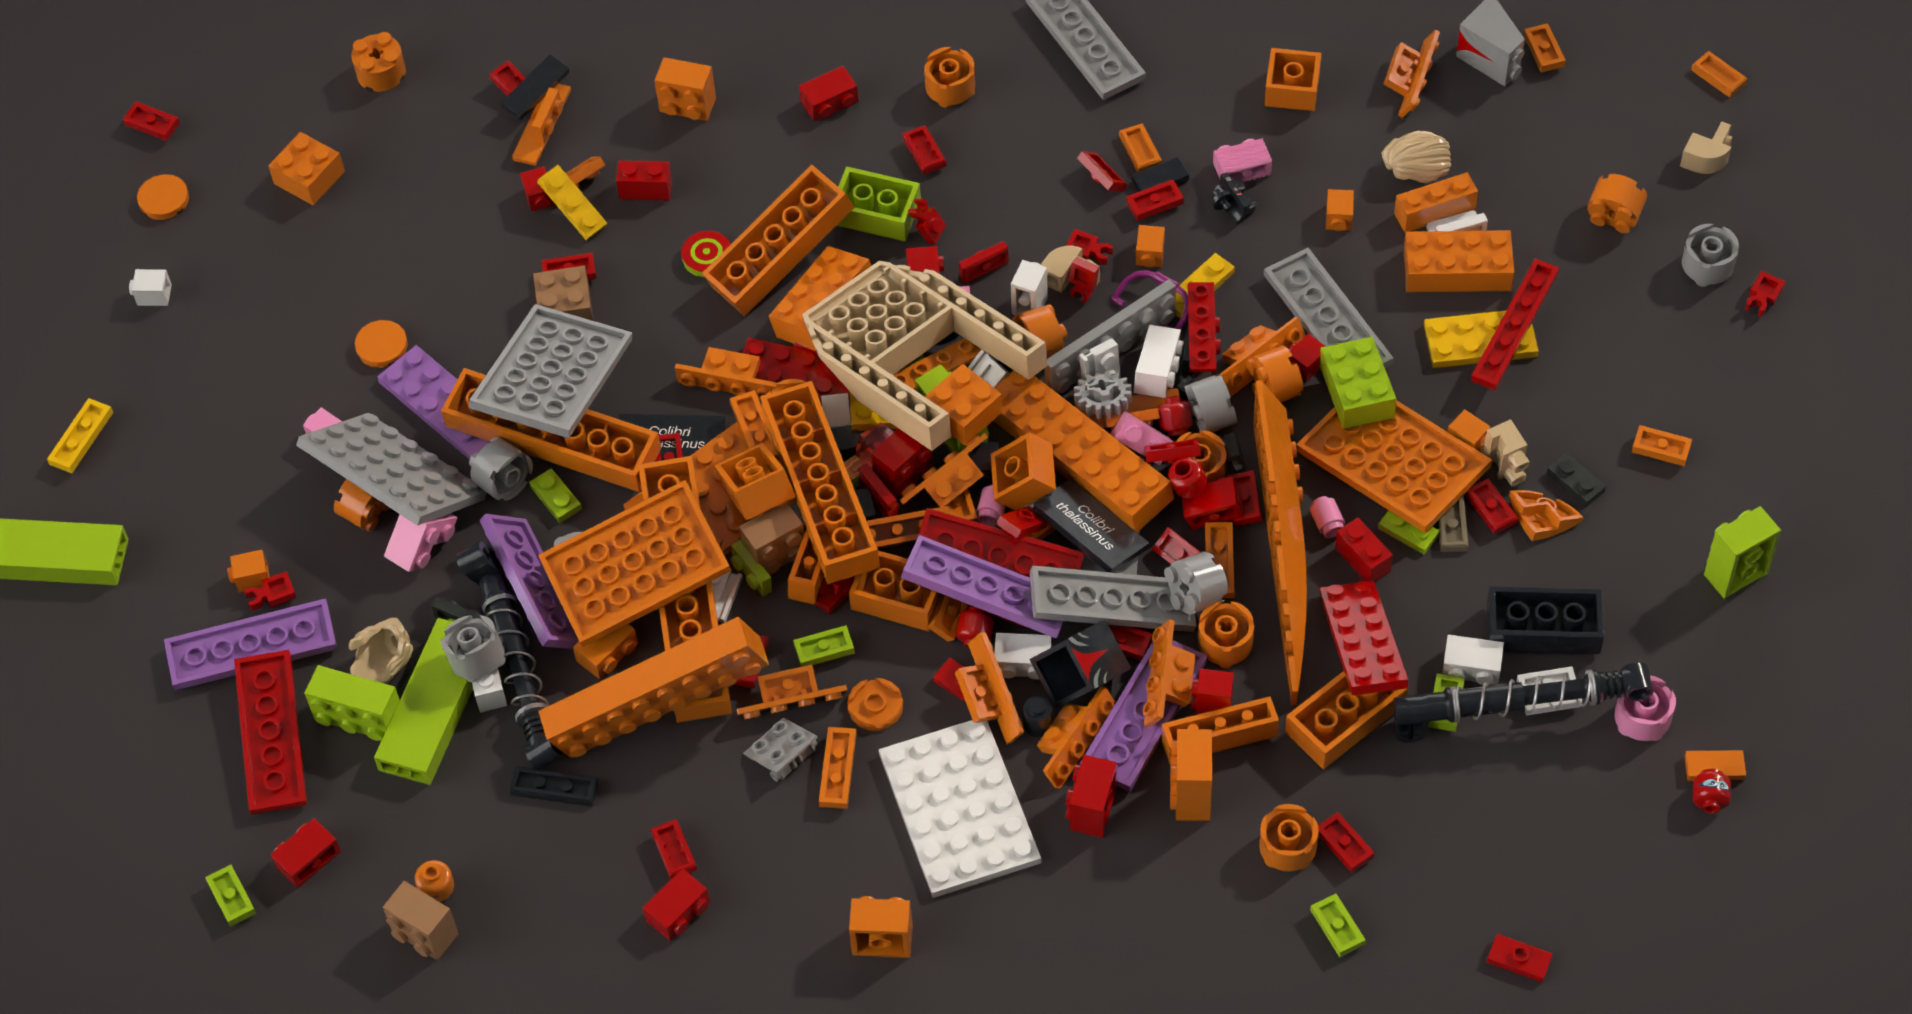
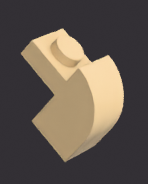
(1706, 154)
(1059, 266)

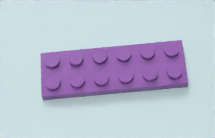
(424, 389)
(518, 554)
(975, 583)
(211, 651)
(1123, 734)

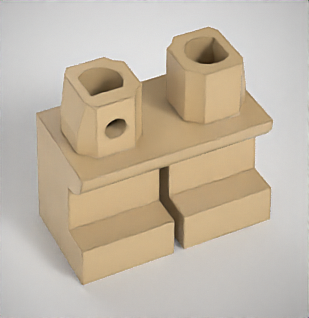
(1508, 451)

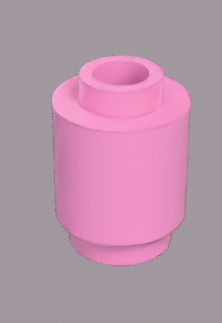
(988, 509)
(1327, 516)

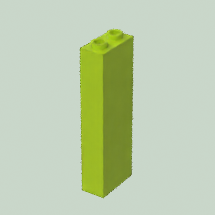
(61, 551)
(424, 715)

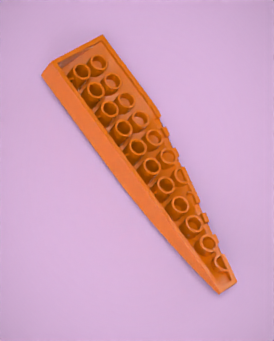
(1284, 525)

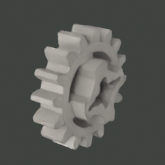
(1102, 394)

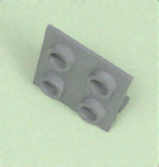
(781, 746)

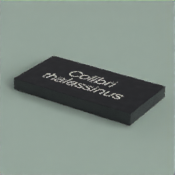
(693, 429)
(1090, 526)

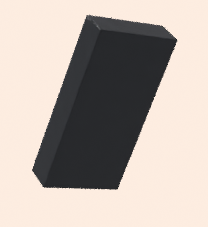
(1161, 173)

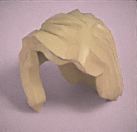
(1418, 156)
(381, 651)

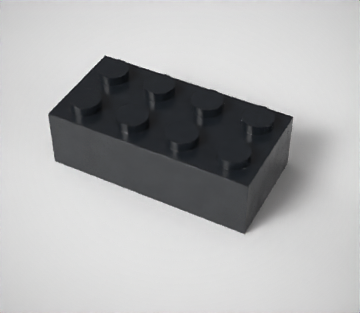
(1546, 619)

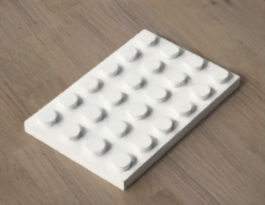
(959, 807)

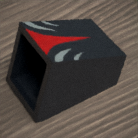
(1080, 664)

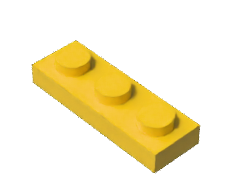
(572, 202)
(1213, 270)
(80, 435)

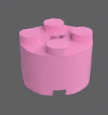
(1649, 717)

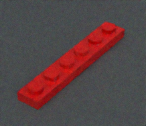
(1515, 324)

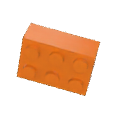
(755, 481)
(892, 597)
(1191, 774)

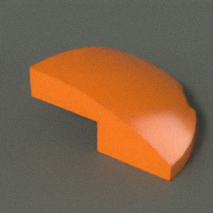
(1542, 516)

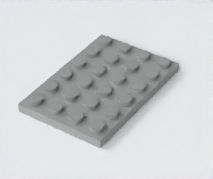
(551, 371)
(392, 468)

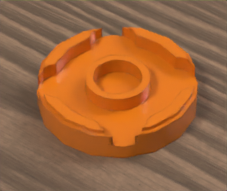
(163, 196)
(381, 343)
(875, 704)

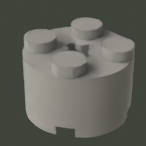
(1710, 254)
(1211, 404)
(500, 469)
(1196, 583)
(473, 647)

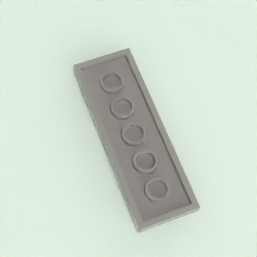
(1089, 44)
(1319, 302)
(1124, 327)
(1104, 595)

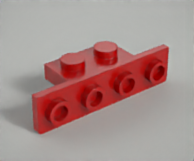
(1202, 327)

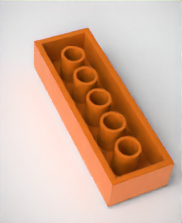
(778, 240)

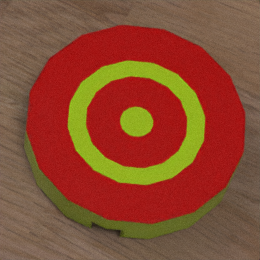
(702, 250)

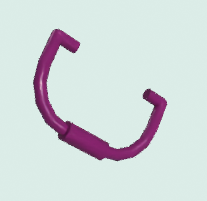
(1159, 278)

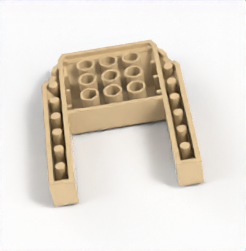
(894, 317)

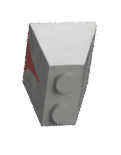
(1491, 42)

